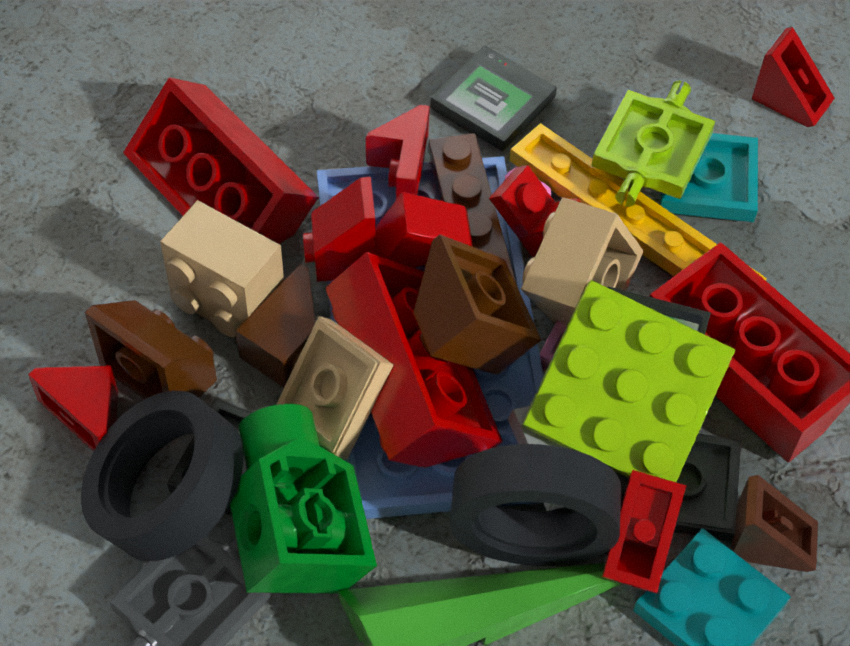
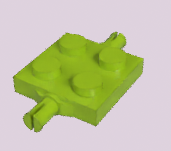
(653, 143)

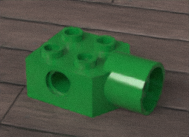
(297, 508)

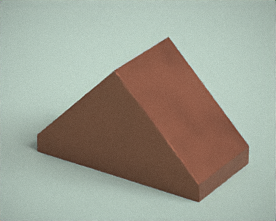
(773, 529)

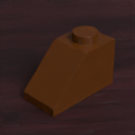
(279, 328)

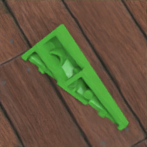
(467, 607)

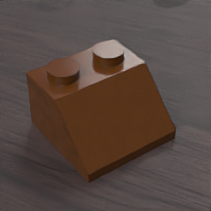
(472, 308)
(149, 350)

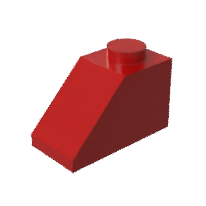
(341, 230)

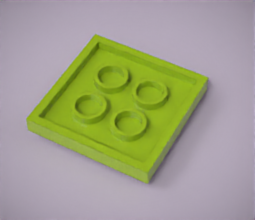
(628, 385)

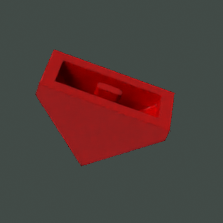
(792, 81)
(413, 223)
(79, 398)

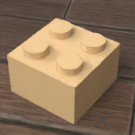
(579, 247)
(219, 267)

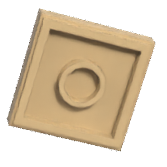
(338, 383)

